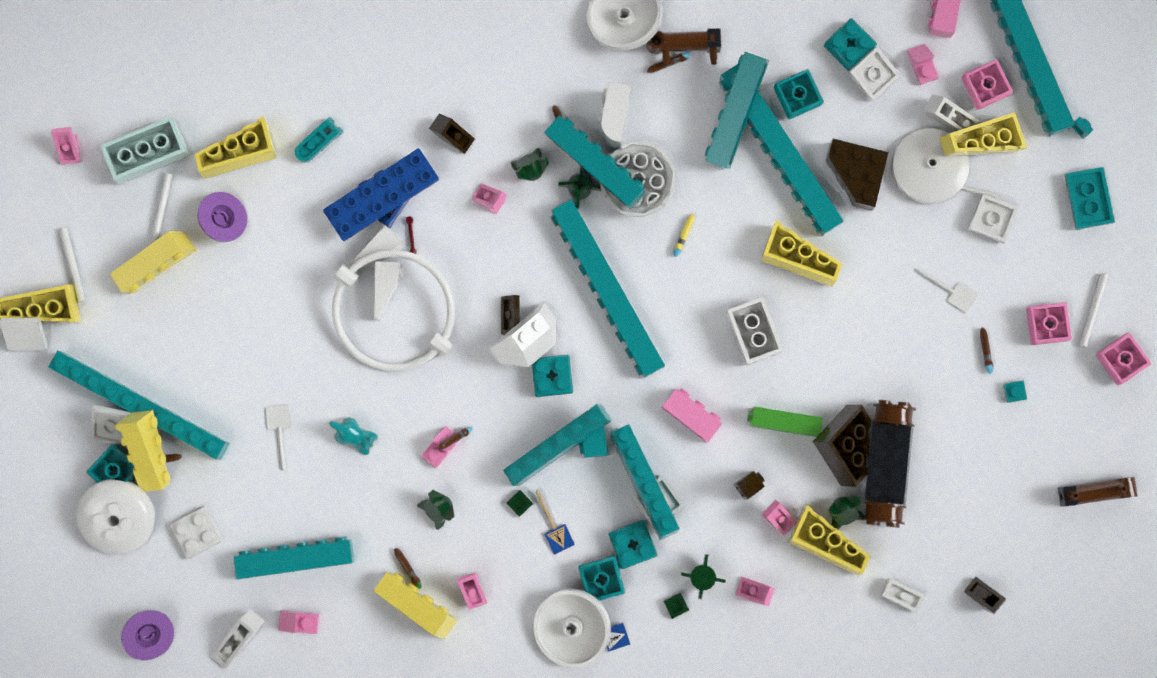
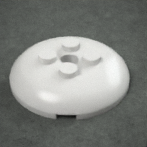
(658, 174)
(121, 500)

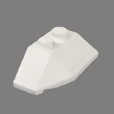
(527, 339)

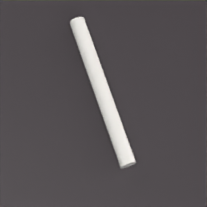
(161, 207)
(72, 265)
(1093, 310)

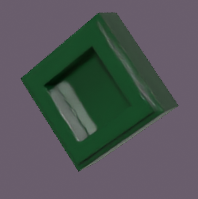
(519, 503)
(676, 605)

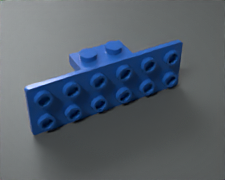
(380, 194)

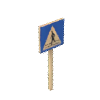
(559, 537)

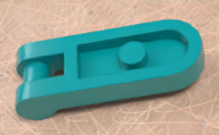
(317, 141)

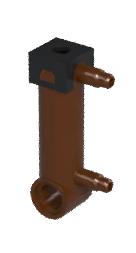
(686, 41)
(1097, 491)

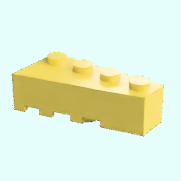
(989, 137)
(798, 256)
(48, 304)
(145, 450)
(826, 542)
(415, 605)

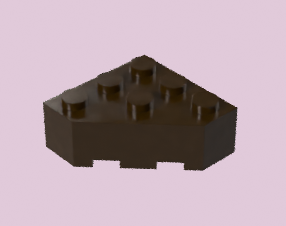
(857, 171)
(846, 444)

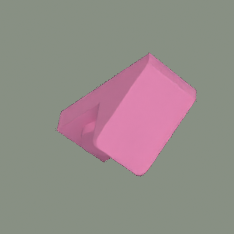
(922, 64)
(66, 145)
(489, 198)
(433, 453)
(779, 517)
(472, 590)
(755, 591)
(298, 622)

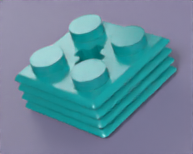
(850, 32)
(799, 82)
(544, 386)
(112, 457)
(644, 550)
(607, 567)

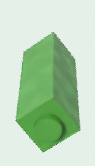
(785, 421)

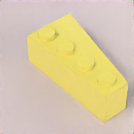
(237, 151)
(153, 261)

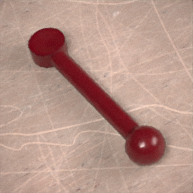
(409, 220)

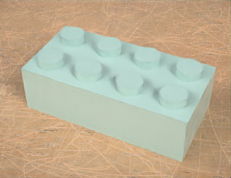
(145, 150)

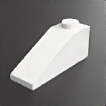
(949, 113)
(382, 241)
(386, 282)
(238, 638)

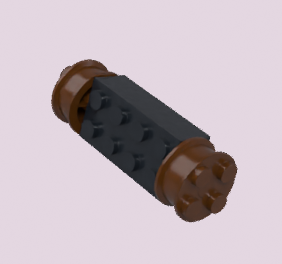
(889, 463)

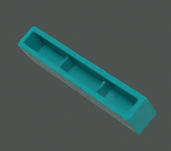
(737, 110)
(597, 164)
(557, 445)
(644, 482)
(293, 559)

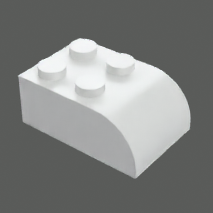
(614, 113)
(754, 331)

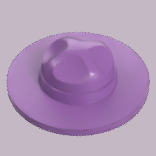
(222, 217)
(147, 635)

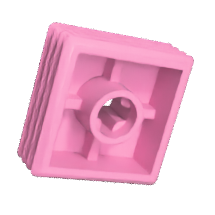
(992, 74)
(1055, 313)
(1134, 362)

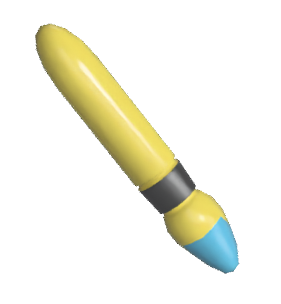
(683, 236)

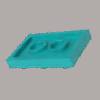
(1089, 198)

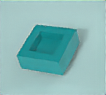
(1082, 127)
(1015, 391)

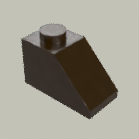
(451, 133)
(749, 484)

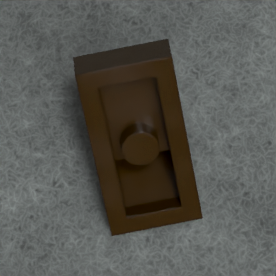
(984, 595)

